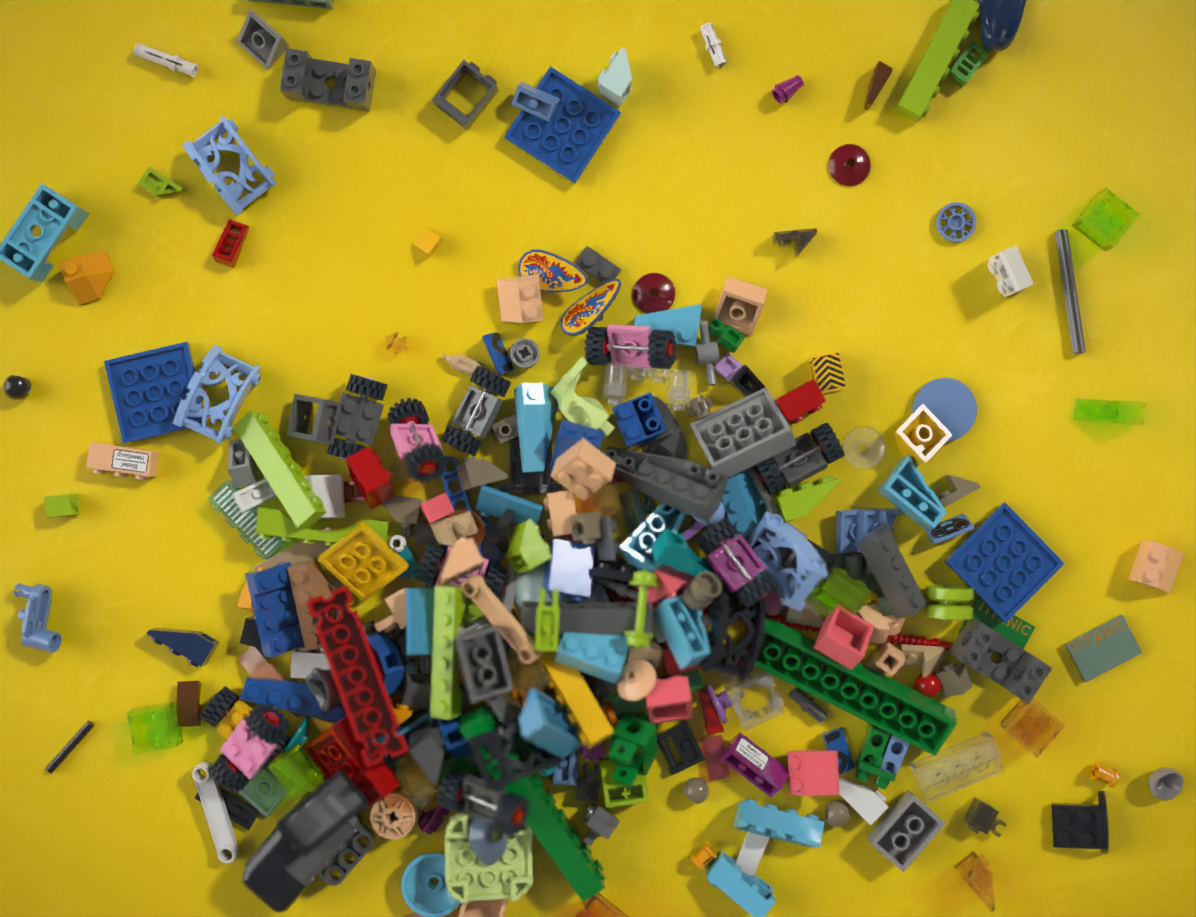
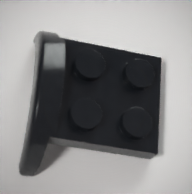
(528, 482)
(614, 569)
(1081, 825)

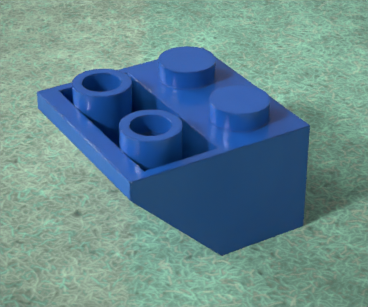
(639, 421)

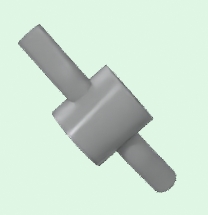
(707, 353)

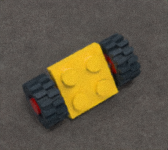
(221, 707)

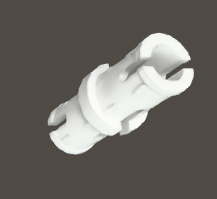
(713, 45)
(392, 543)

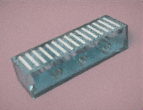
(224, 502)

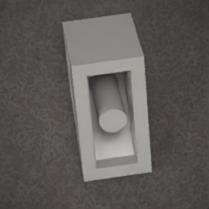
(241, 464)

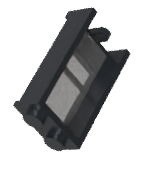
(322, 813)

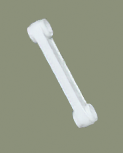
(216, 813)

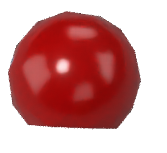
(927, 686)

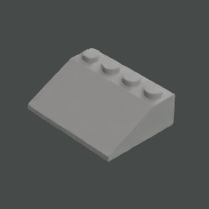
(743, 433)

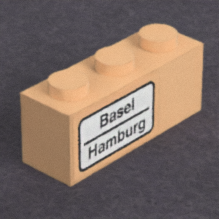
(122, 460)

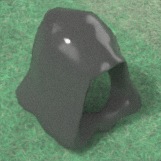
(324, 688)

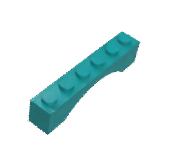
(673, 551)

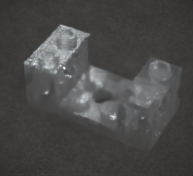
(678, 384)

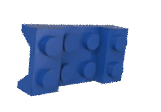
(275, 610)

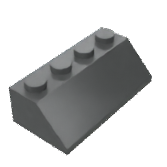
(892, 571)

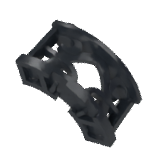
(747, 648)
(491, 743)

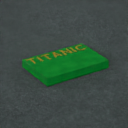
(1014, 630)

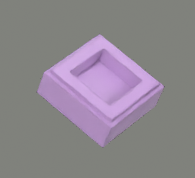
(728, 367)

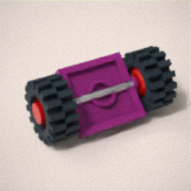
(736, 562)

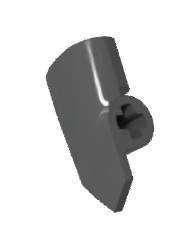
(858, 569)
(505, 707)

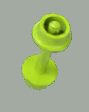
(644, 581)

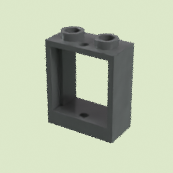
(454, 113)
(326, 411)

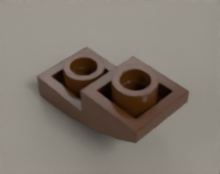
(188, 704)

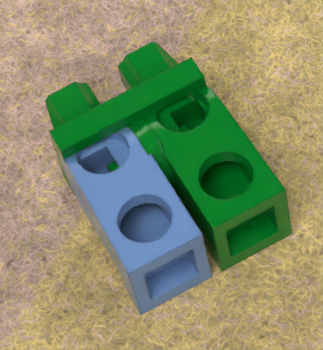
(880, 755)

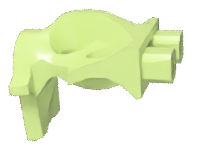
(579, 409)

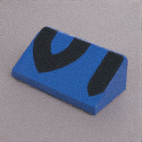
(498, 353)
(836, 740)

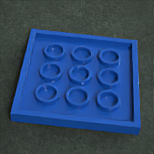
(572, 134)
(149, 390)
(1004, 562)

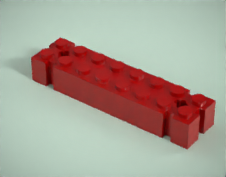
(356, 675)

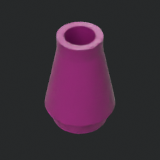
(785, 90)

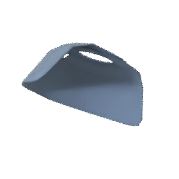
(485, 846)

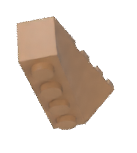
(307, 583)

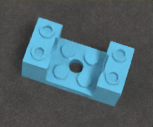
(54, 215)

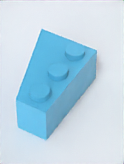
(681, 321)
(912, 495)
(682, 631)
(594, 654)
(746, 890)

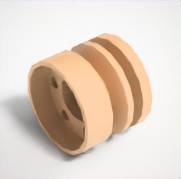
(405, 815)

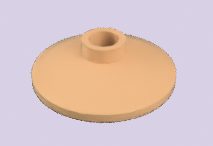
(640, 685)

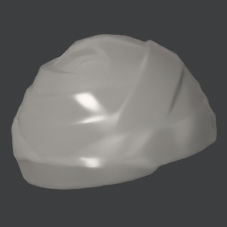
(1165, 783)

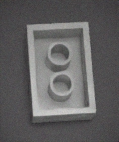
(905, 830)

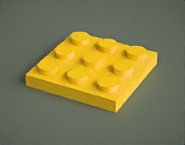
(363, 561)

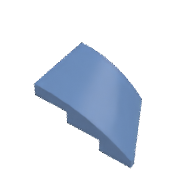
(856, 524)

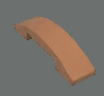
(260, 667)

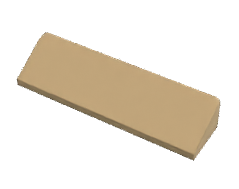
(297, 553)

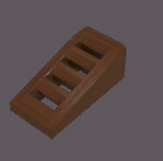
(879, 78)

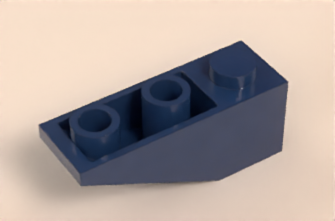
(191, 644)

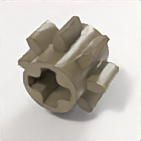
(699, 407)

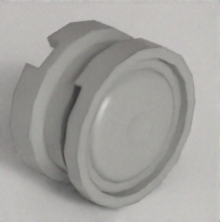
(524, 353)

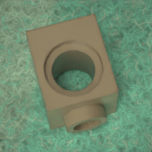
(586, 527)

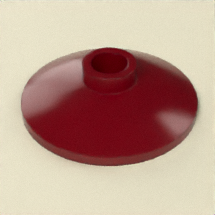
(842, 172)
(646, 301)

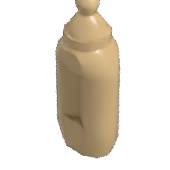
(462, 363)

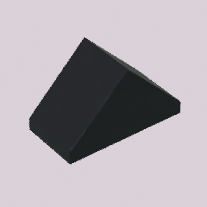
(746, 382)

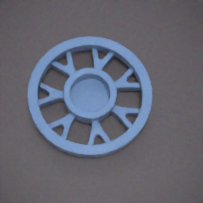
(956, 222)

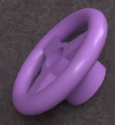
(720, 702)

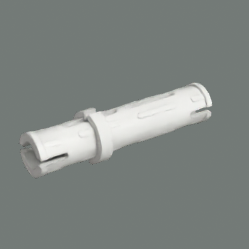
(186, 68)

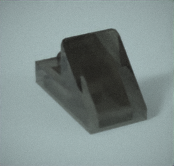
(799, 237)
(500, 532)

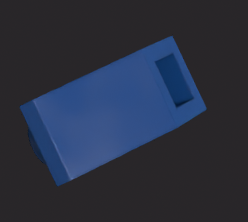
(387, 660)

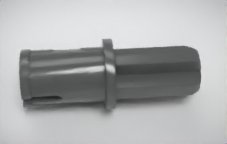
(808, 704)

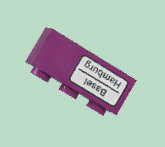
(755, 765)

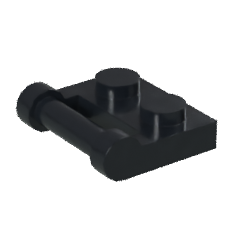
(685, 745)

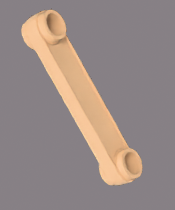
(498, 615)

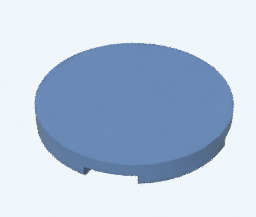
(950, 403)

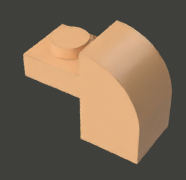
(397, 605)
(883, 625)
(886, 659)

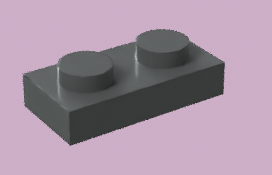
(597, 265)

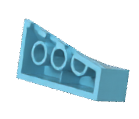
(638, 546)
(778, 824)

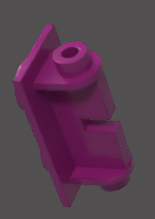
(431, 820)

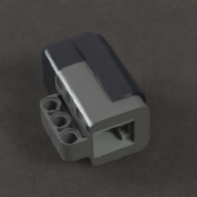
(281, 875)

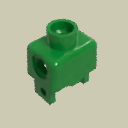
(627, 737)

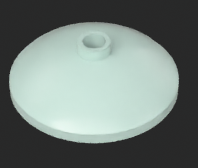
(529, 586)

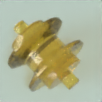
(396, 343)

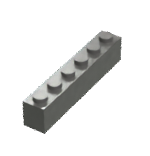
(590, 617)

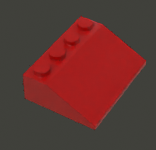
(339, 749)

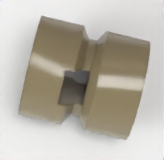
(702, 591)

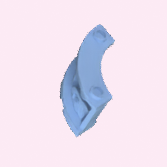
(201, 150)
(213, 363)
(790, 589)

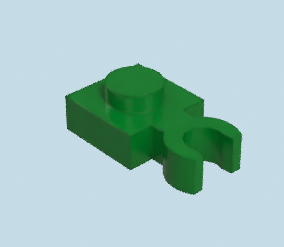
(727, 335)

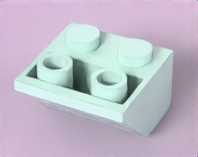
(616, 81)

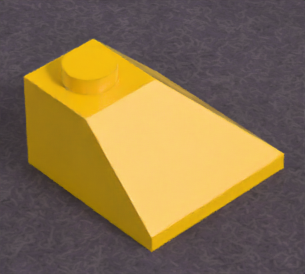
(921, 436)

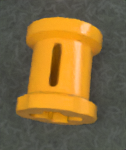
(1104, 774)
(703, 856)

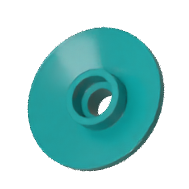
(299, 736)

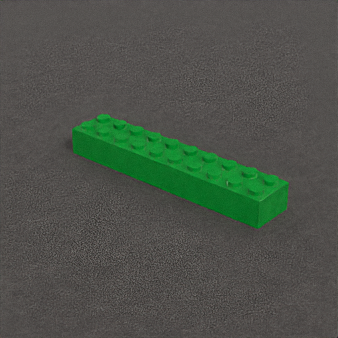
(856, 691)
(544, 817)

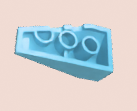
(535, 422)

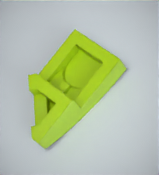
(157, 183)

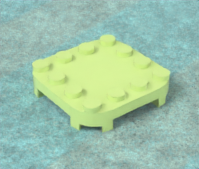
(473, 880)

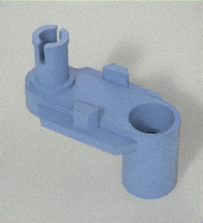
(36, 618)

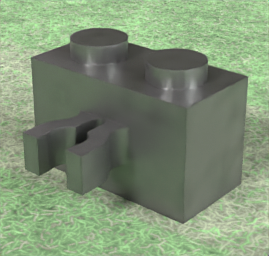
(599, 821)

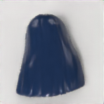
(1000, 22)

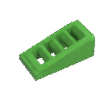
(958, 76)

